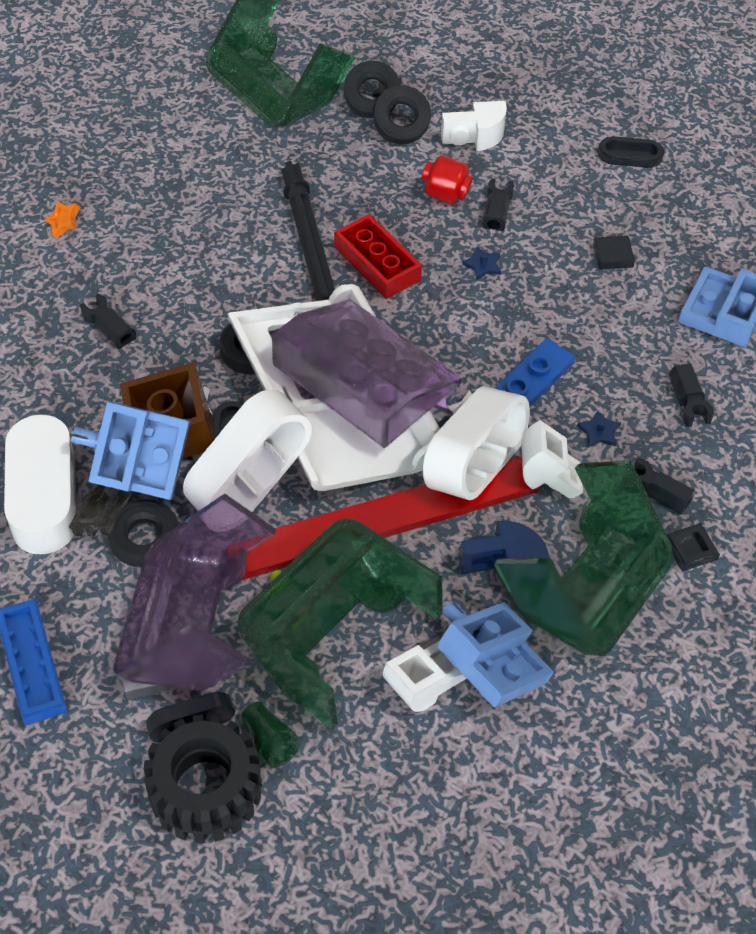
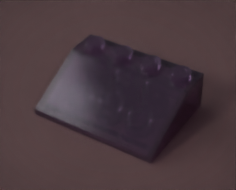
(361, 369)

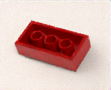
(377, 256)

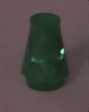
(270, 736)

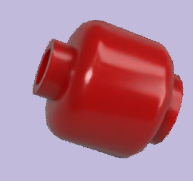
(447, 179)

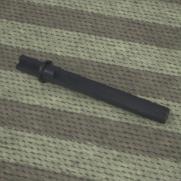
(297, 192)

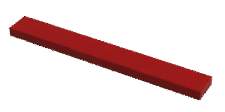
(386, 517)

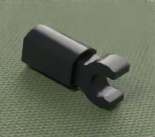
(497, 206)
(109, 322)
(690, 394)
(663, 487)

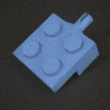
(723, 305)
(136, 450)
(493, 652)

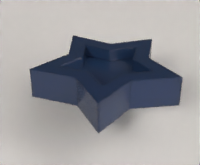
(483, 263)
(600, 430)

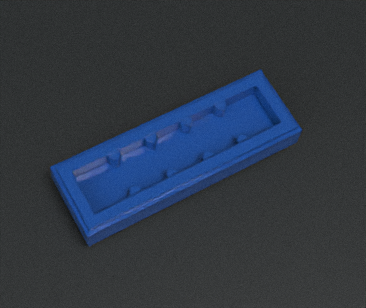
(538, 371)
(31, 662)

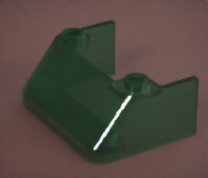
(244, 67)
(611, 577)
(316, 592)

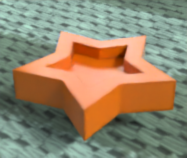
(63, 218)

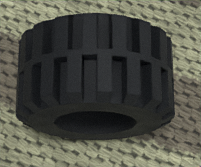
(210, 811)

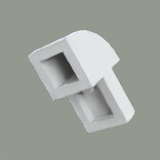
(481, 125)
(548, 461)
(421, 676)

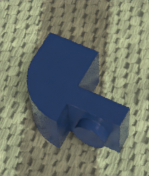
(510, 542)

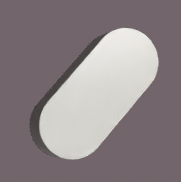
(476, 442)
(250, 452)
(40, 484)

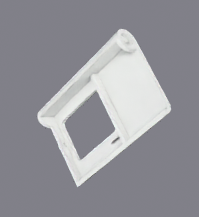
(337, 450)

